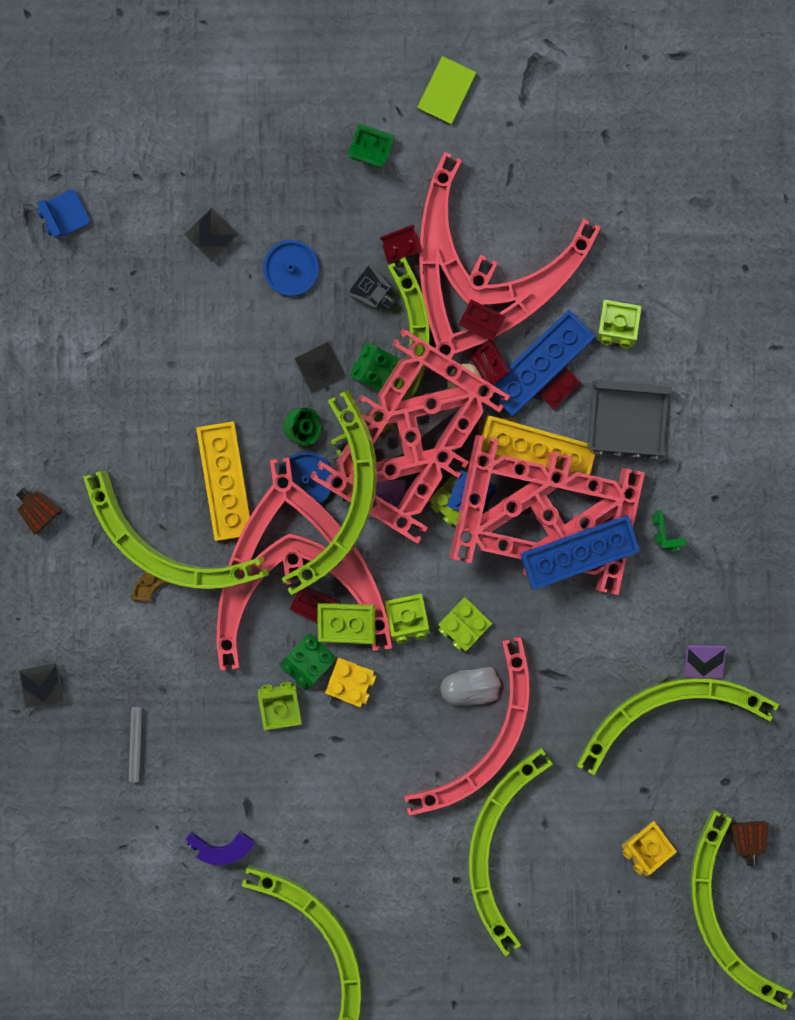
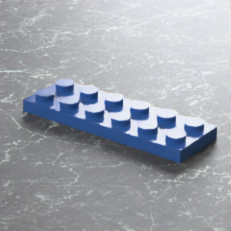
(543, 361)
(579, 552)

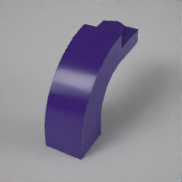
(223, 854)

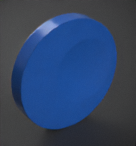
(291, 268)
(302, 467)

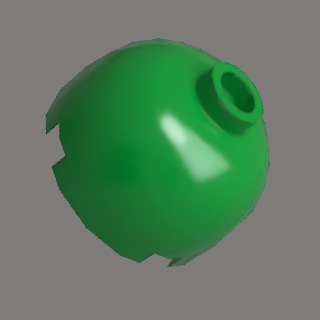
(302, 426)

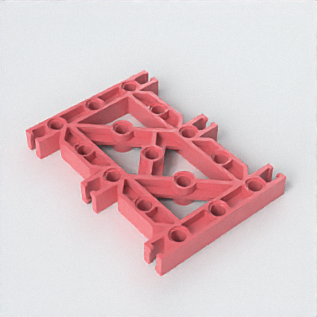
(404, 412)
(535, 496)

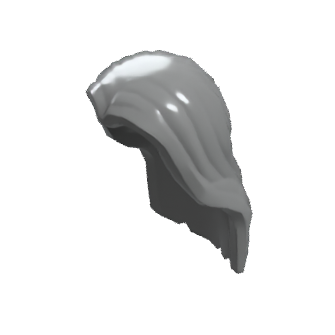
(471, 687)

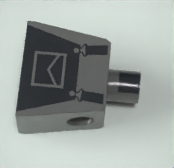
(371, 289)

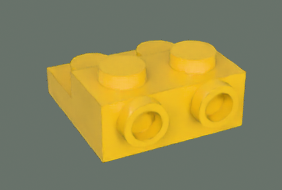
(350, 682)
(648, 849)

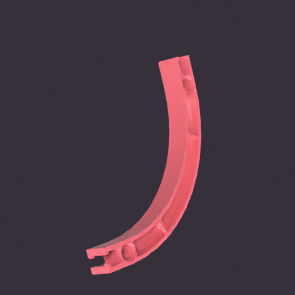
(500, 749)

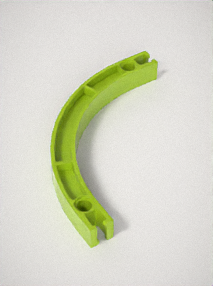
(417, 324)
(362, 498)
(151, 560)
(662, 694)
(481, 840)
(706, 920)
(329, 926)

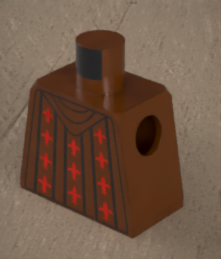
(37, 510)
(750, 839)

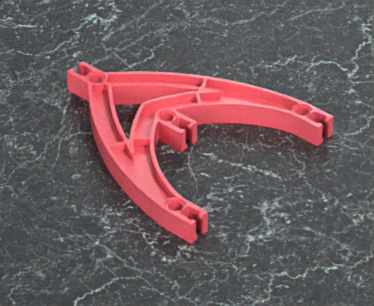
(438, 250)
(350, 571)

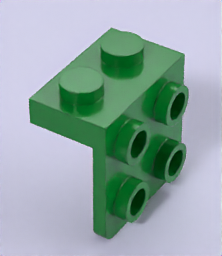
(370, 145)
(374, 366)
(672, 544)
(307, 661)

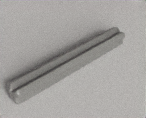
(135, 744)

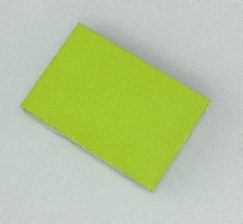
(446, 90)
(346, 623)

